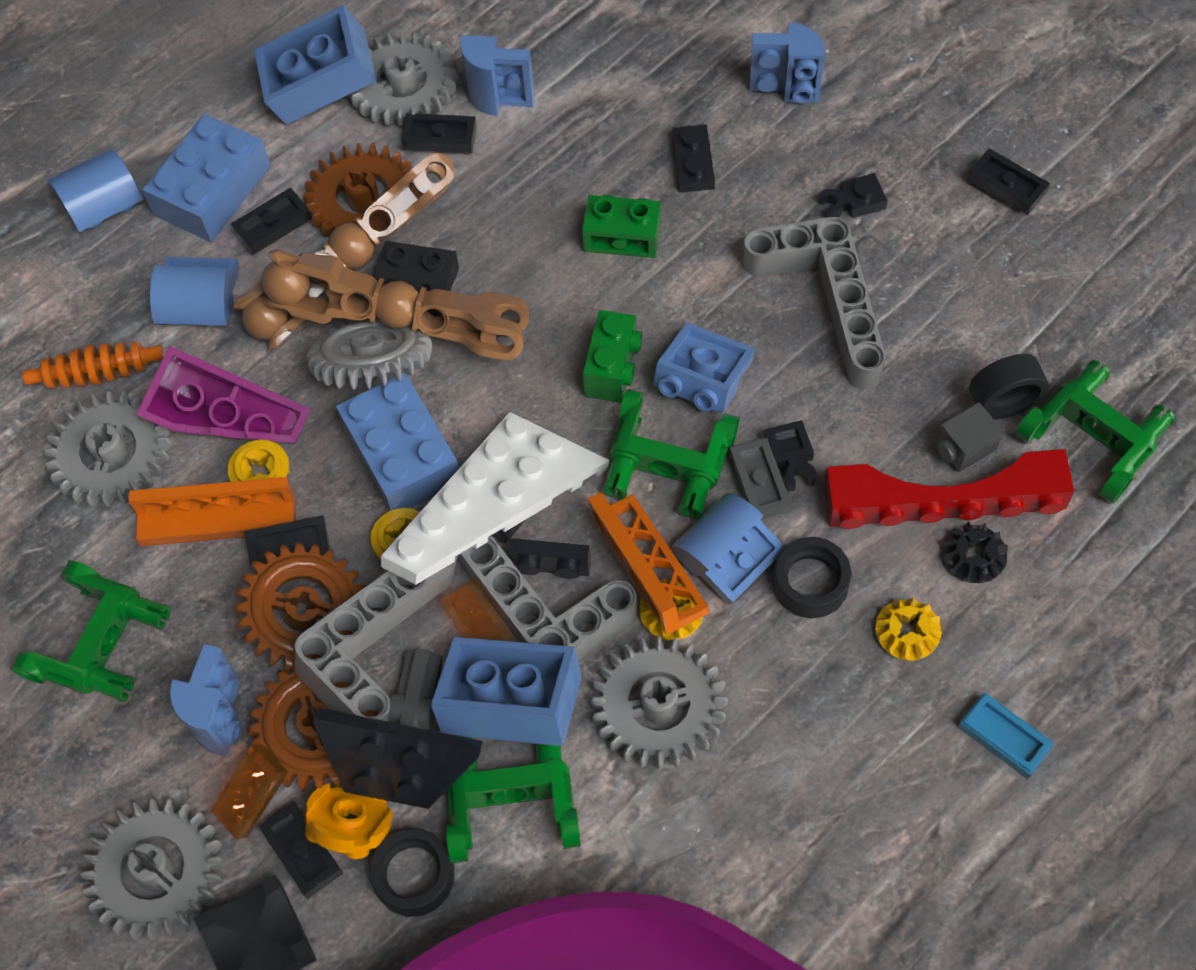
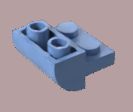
(788, 63)
(496, 74)
(95, 190)
(193, 291)
(728, 546)
(206, 702)

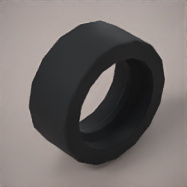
(1009, 385)
(820, 550)
(384, 854)

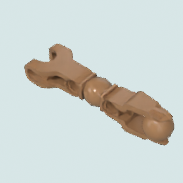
(352, 244)
(465, 318)

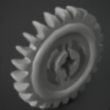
(404, 67)
(367, 353)
(102, 433)
(620, 714)
(122, 846)

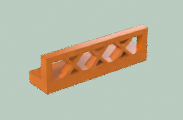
(213, 514)
(641, 566)

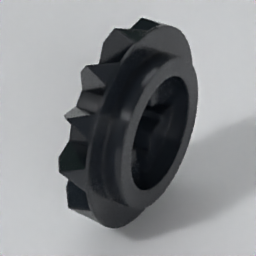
(975, 568)

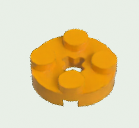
(343, 835)

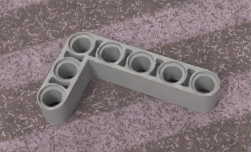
(817, 251)
(525, 601)
(367, 627)

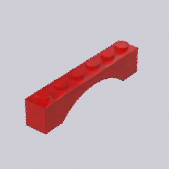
(867, 496)

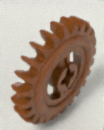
(356, 178)
(262, 598)
(273, 733)

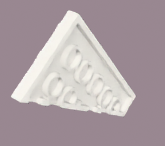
(495, 489)

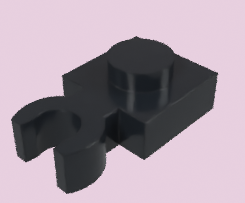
(858, 195)
(792, 450)

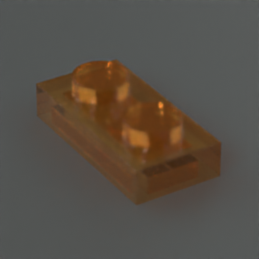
(474, 614)
(249, 791)

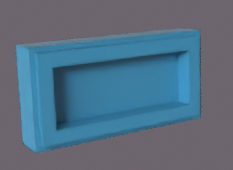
(1006, 735)

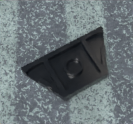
(392, 758)

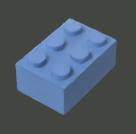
(314, 65)
(207, 177)
(398, 443)
(507, 691)

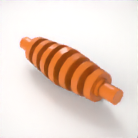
(92, 365)

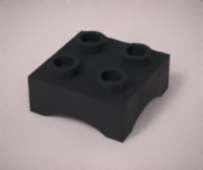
(418, 267)
(256, 931)

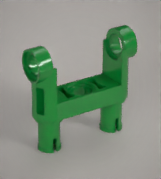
(1102, 422)
(695, 468)
(86, 665)
(511, 785)

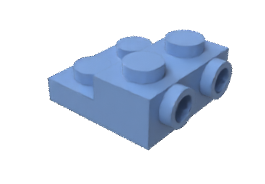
(702, 368)

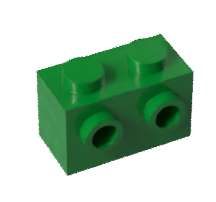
(622, 226)
(611, 356)

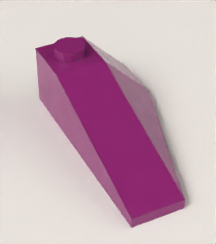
(209, 401)

